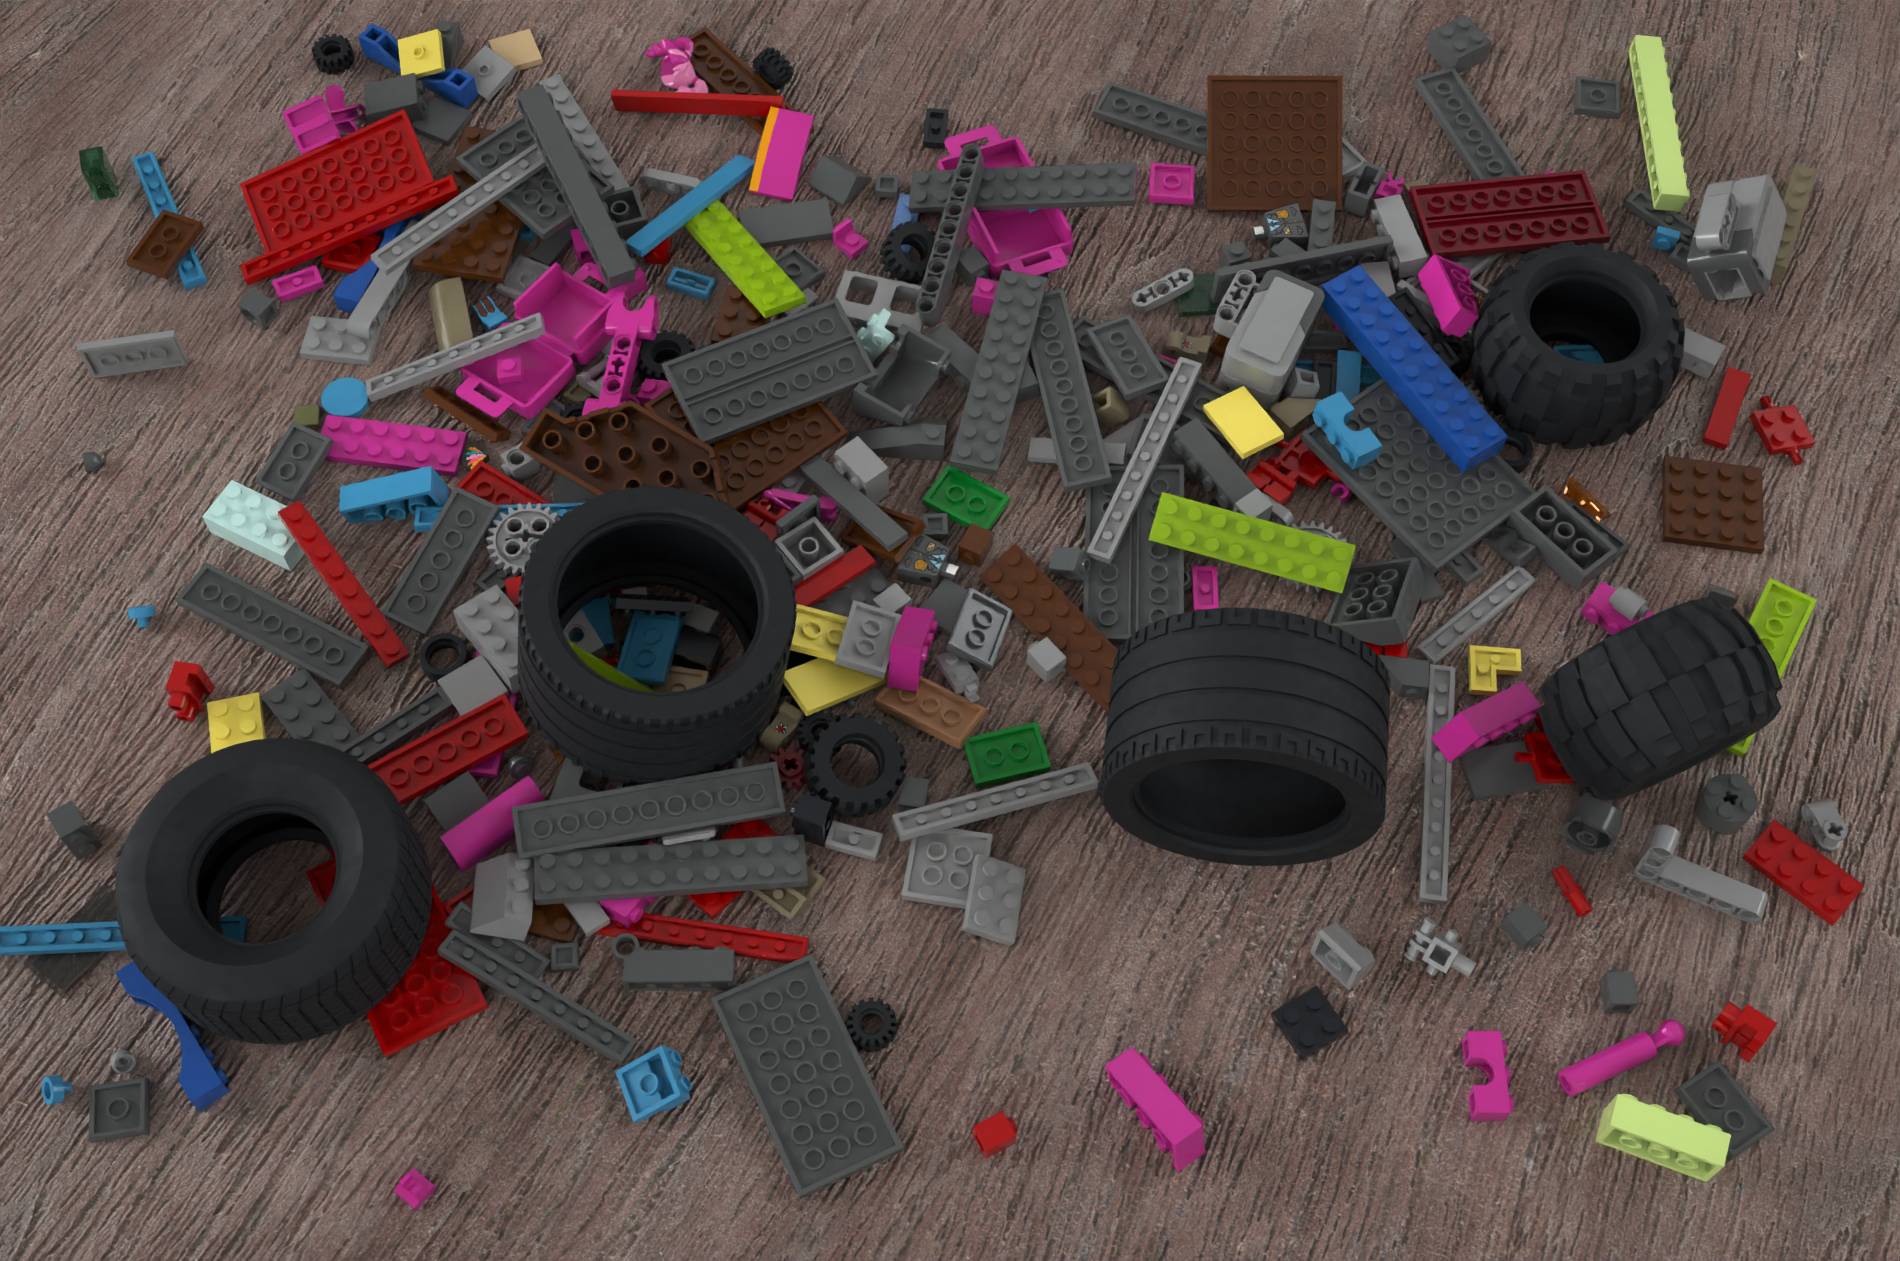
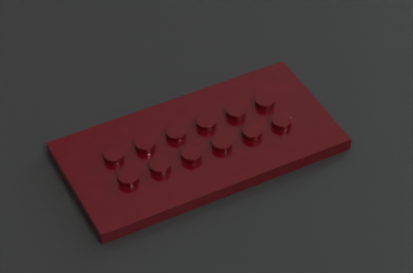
(1508, 214)

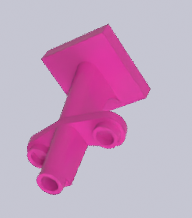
(315, 125)

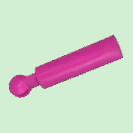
(1619, 1058)

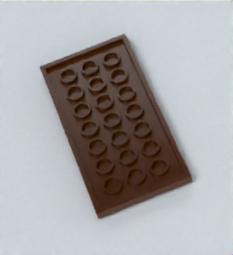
(481, 245)

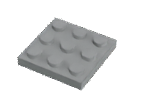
(942, 866)

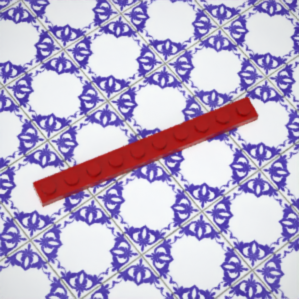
(349, 230)

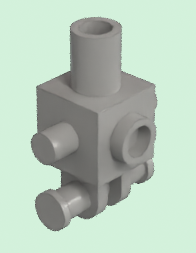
(1441, 952)

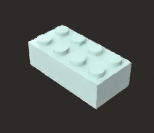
(253, 524)

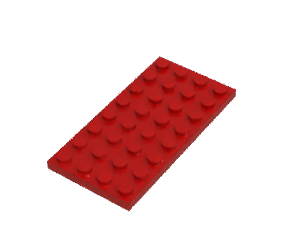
(337, 181)
(429, 994)

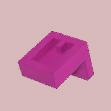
(848, 239)

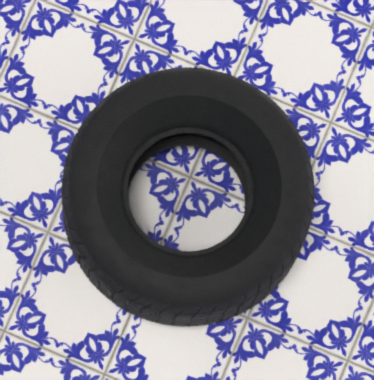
(219, 817)

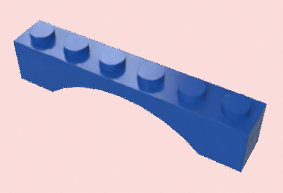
(450, 84)
(355, 285)
(198, 1074)

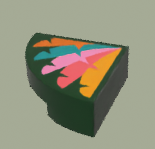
(473, 456)

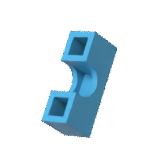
(1354, 446)

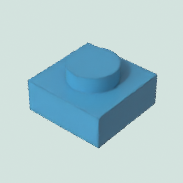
(1665, 239)

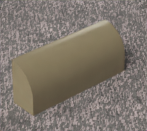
(450, 313)

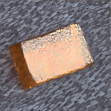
(1585, 500)

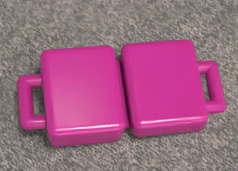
(1012, 238)
(574, 332)

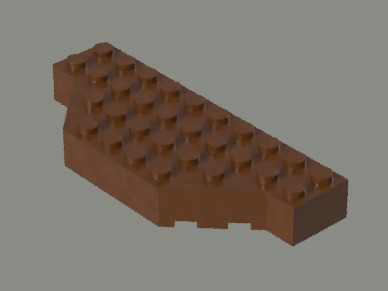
(625, 450)

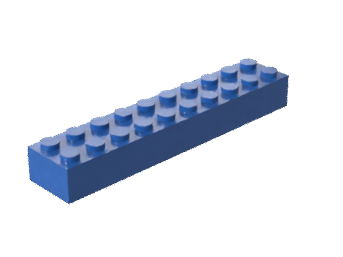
(1412, 369)

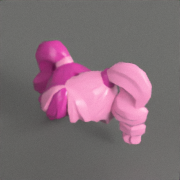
(676, 66)

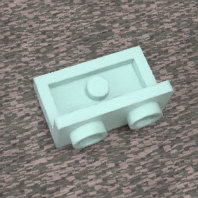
(876, 337)

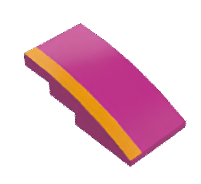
(781, 154)

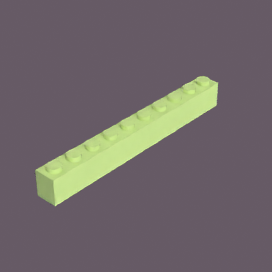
(1658, 124)

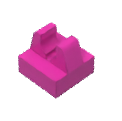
(414, 1189)

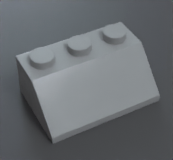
(503, 897)

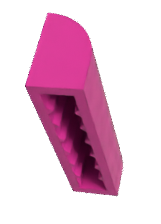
(488, 826)

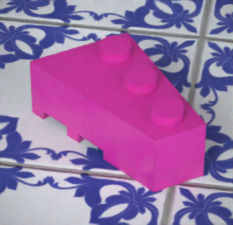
(911, 647)

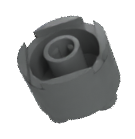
(1726, 803)
(1592, 825)

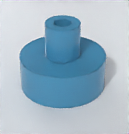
(142, 614)
(54, 1089)

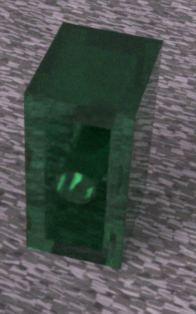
(98, 173)

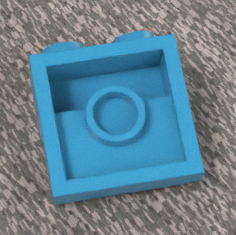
(653, 1083)

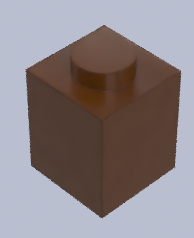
(975, 545)

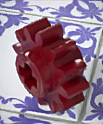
(790, 760)

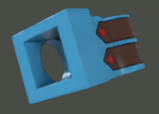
(488, 314)

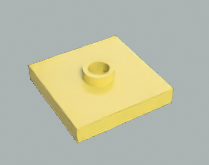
(421, 54)

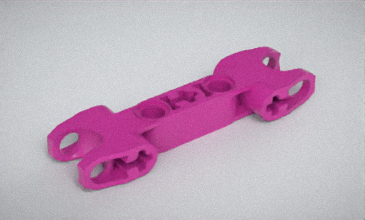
(629, 330)

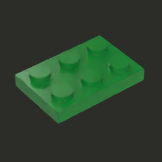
(965, 499)
(1006, 754)

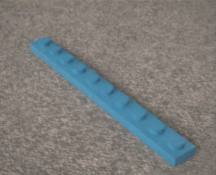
(85, 937)

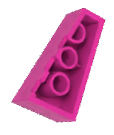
(1449, 294)
(1486, 721)
(1158, 1107)

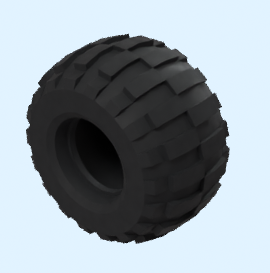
(1584, 300)
(1659, 698)

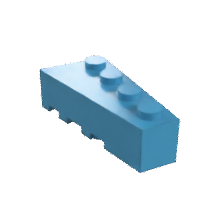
(393, 495)

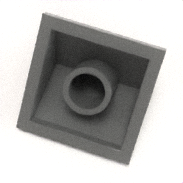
(838, 180)

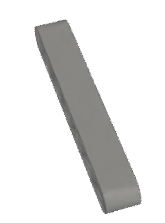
(380, 299)

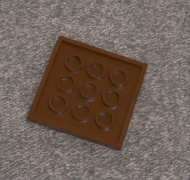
(1712, 505)

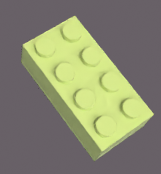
(1663, 1137)

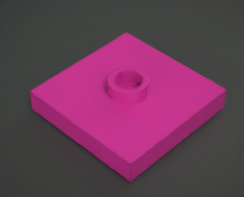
(1171, 183)

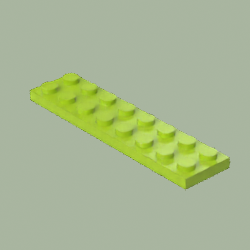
(744, 261)
(1252, 542)
(1779, 623)

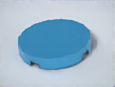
(345, 398)

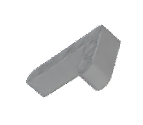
(1664, 869)

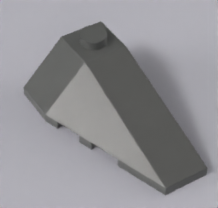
(918, 440)

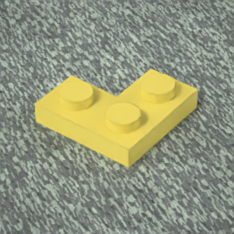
(1488, 661)

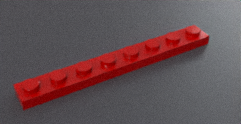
(343, 584)

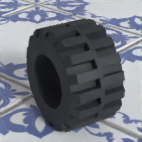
(896, 262)
(664, 347)

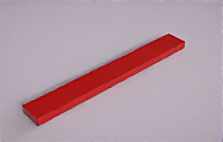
(695, 103)
(707, 935)

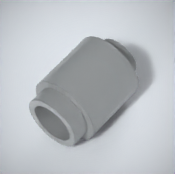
(1629, 604)

